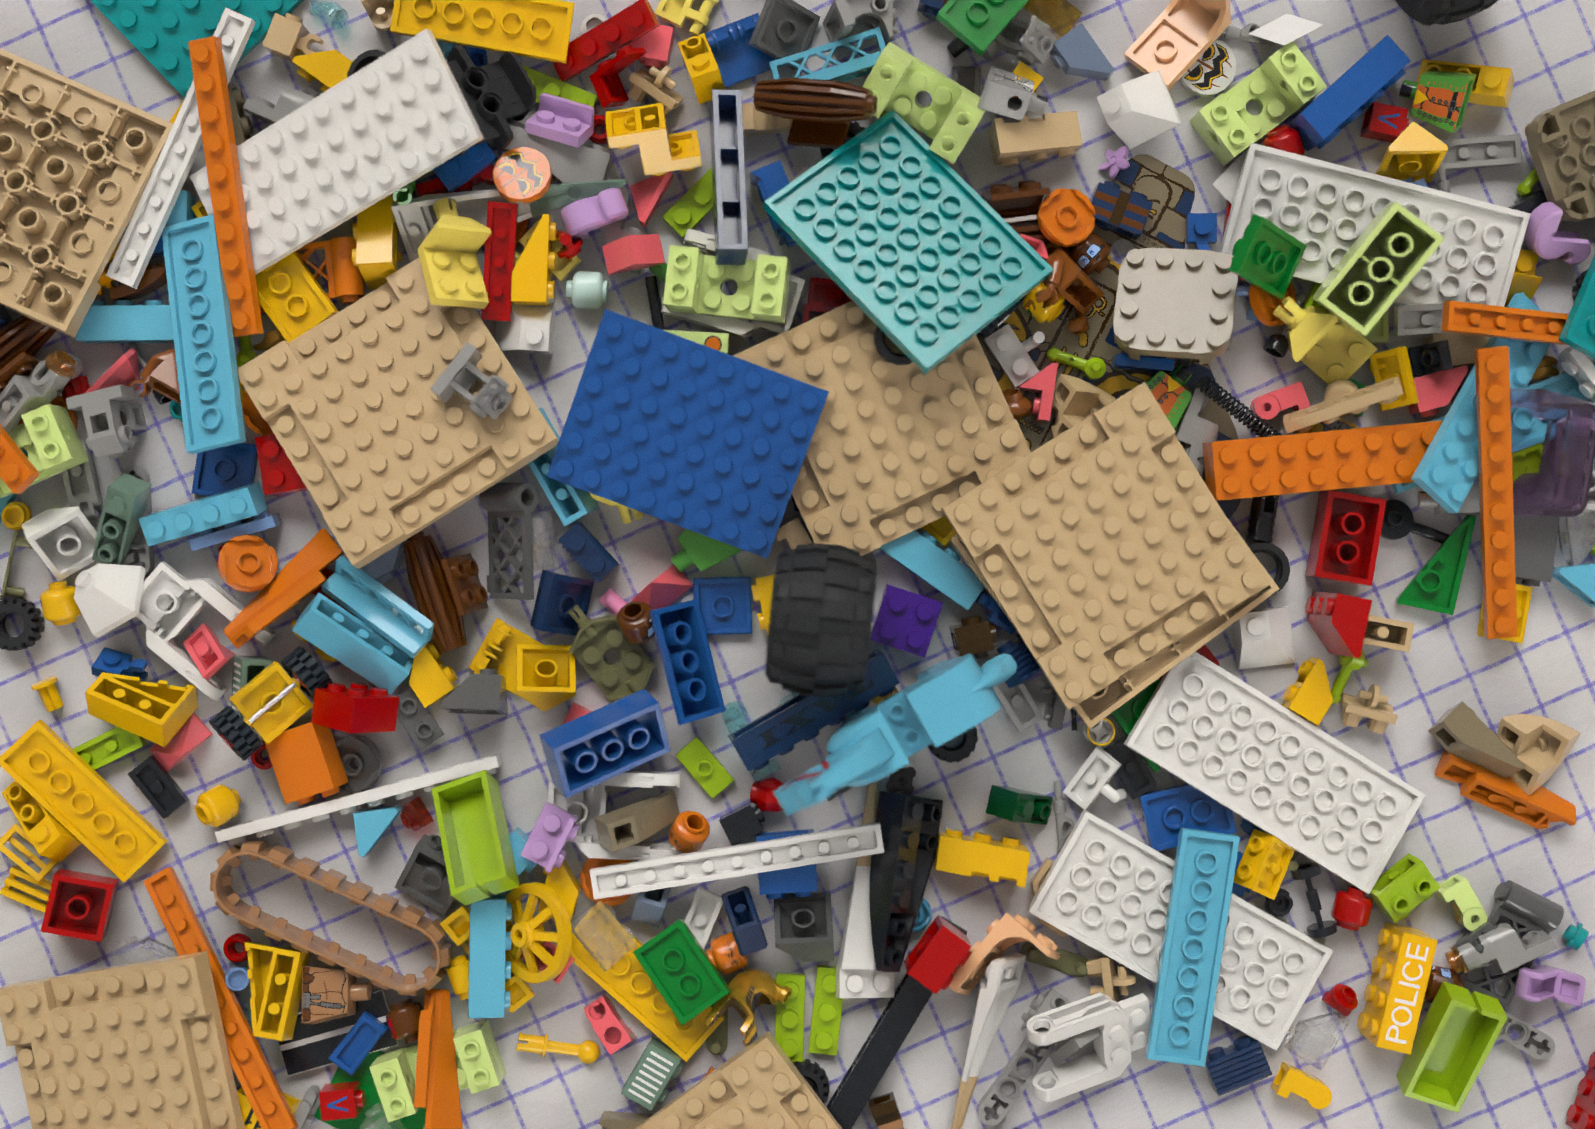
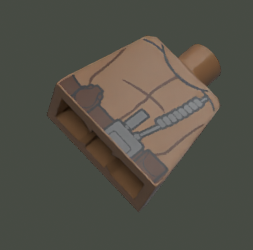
(330, 994)

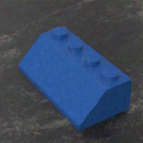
(687, 661)

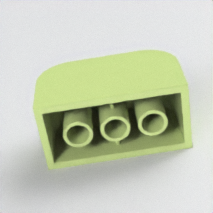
(1377, 267)

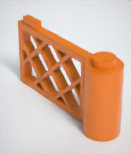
(343, 277)

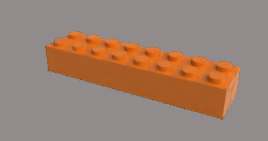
(1316, 460)

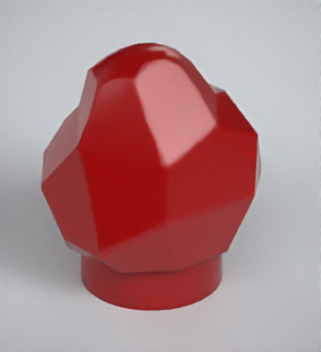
(763, 795)

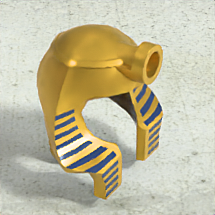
(747, 993)

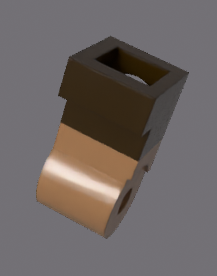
(886, 1112)

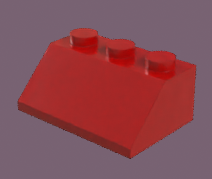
(1339, 621)

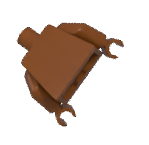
(1072, 285)
(160, 376)

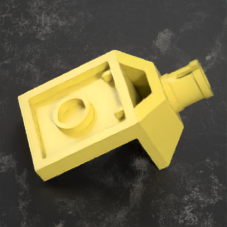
(451, 258)
(1323, 341)

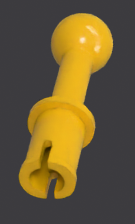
(587, 1051)

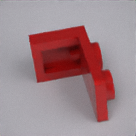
(606, 78)

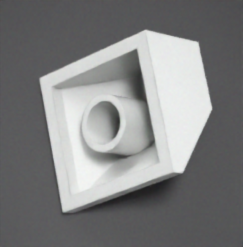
(1139, 109)
(529, 329)
(62, 539)
(109, 595)
(1263, 638)

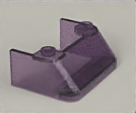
(1566, 458)

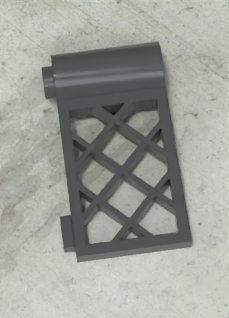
(511, 502)
(1527, 909)

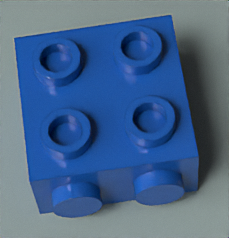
(795, 880)

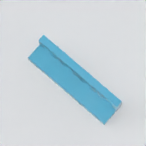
(841, 71)
(378, 607)

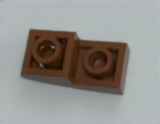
(152, 279)

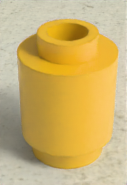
(458, 975)

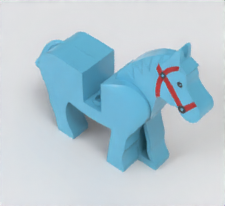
(879, 739)

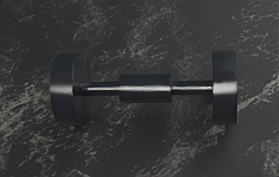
(1321, 928)

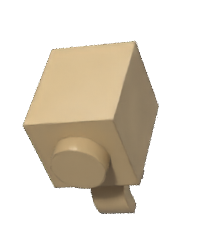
(289, 37)

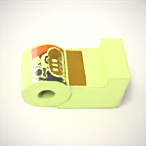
(1464, 901)

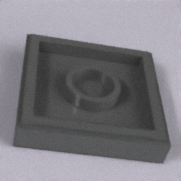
(784, 29)

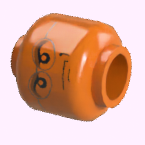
(689, 832)
(725, 954)

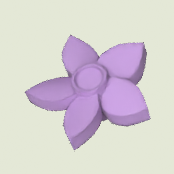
(1116, 162)

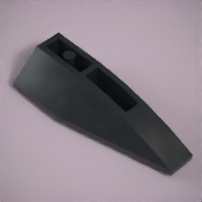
(901, 872)

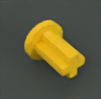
(48, 693)

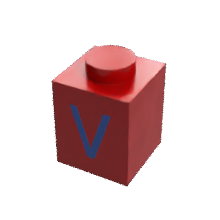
(1384, 122)
(341, 1100)

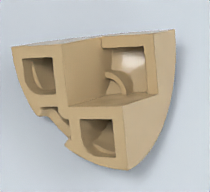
(1075, 401)
(1538, 744)

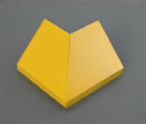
(1413, 155)
(545, 674)

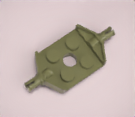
(589, 645)

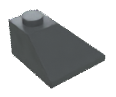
(479, 695)
(805, 926)

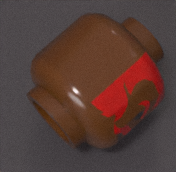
(404, 1020)

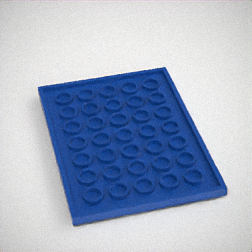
(687, 433)

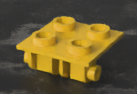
(500, 652)

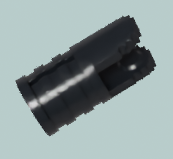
(1262, 518)

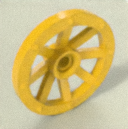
(529, 933)

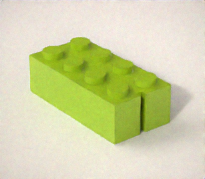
(475, 837)
(1451, 1046)

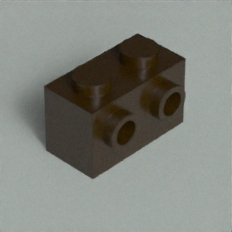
(973, 637)

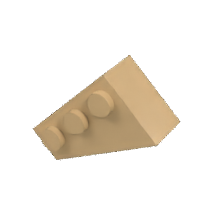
(1035, 138)

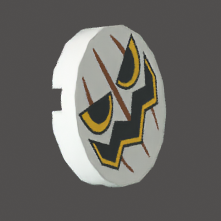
(1211, 71)

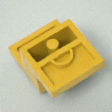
(658, 149)

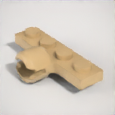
(1341, 400)

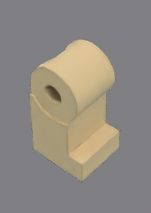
(762, 123)
(794, 534)

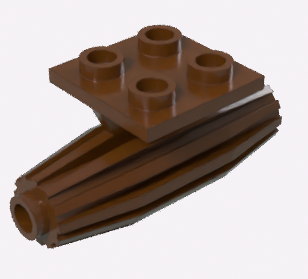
(818, 108)
(1019, 206)
(18, 346)
(443, 589)

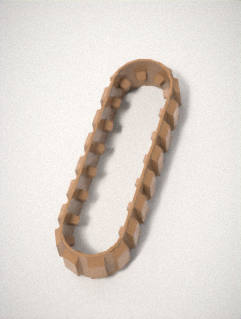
(306, 941)

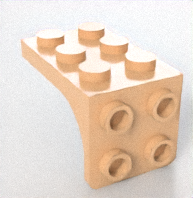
(1179, 37)
(1000, 937)

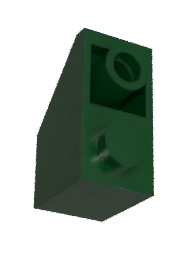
(1019, 805)

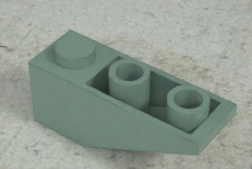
(122, 508)

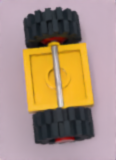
(270, 702)

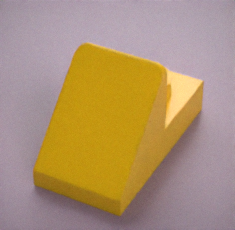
(1524, 276)

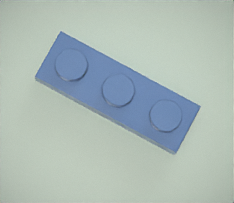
(259, 522)

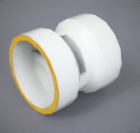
(1100, 734)

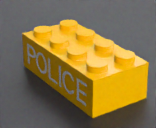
(1397, 987)

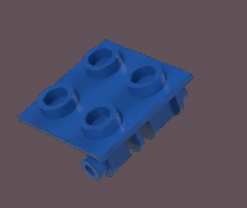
(734, 55)

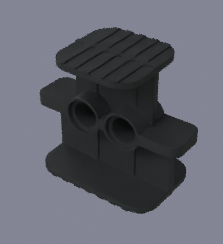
(493, 93)

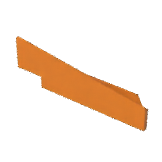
(287, 588)
(1504, 794)
(436, 1064)

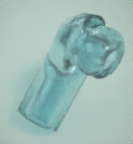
(331, 9)

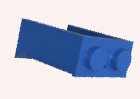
(768, 182)

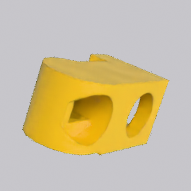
(1302, 1084)

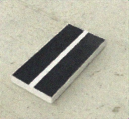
(316, 1042)

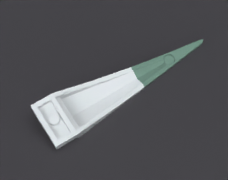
(419, 218)

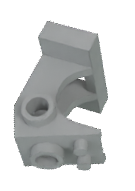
(849, 13)
(1034, 44)
(463, 375)
(108, 402)
(1068, 1046)

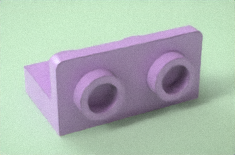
(562, 120)
(549, 837)

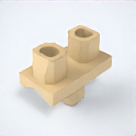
(380, 13)
(656, 84)
(1369, 705)
(1106, 968)

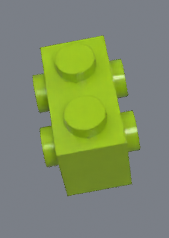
(1403, 888)

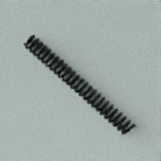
(1226, 404)

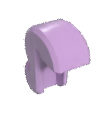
(594, 213)
(1551, 243)
(1550, 982)

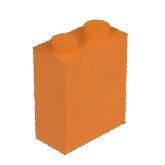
(306, 763)

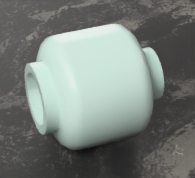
(588, 290)

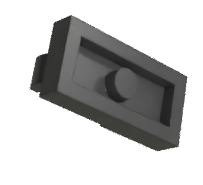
(1055, 711)

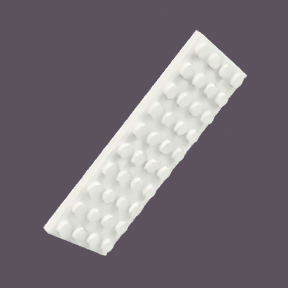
(349, 148)
(1334, 204)
(1275, 770)
(1117, 900)

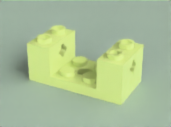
(1280, 89)
(947, 119)
(696, 284)
(49, 441)
(476, 1060)

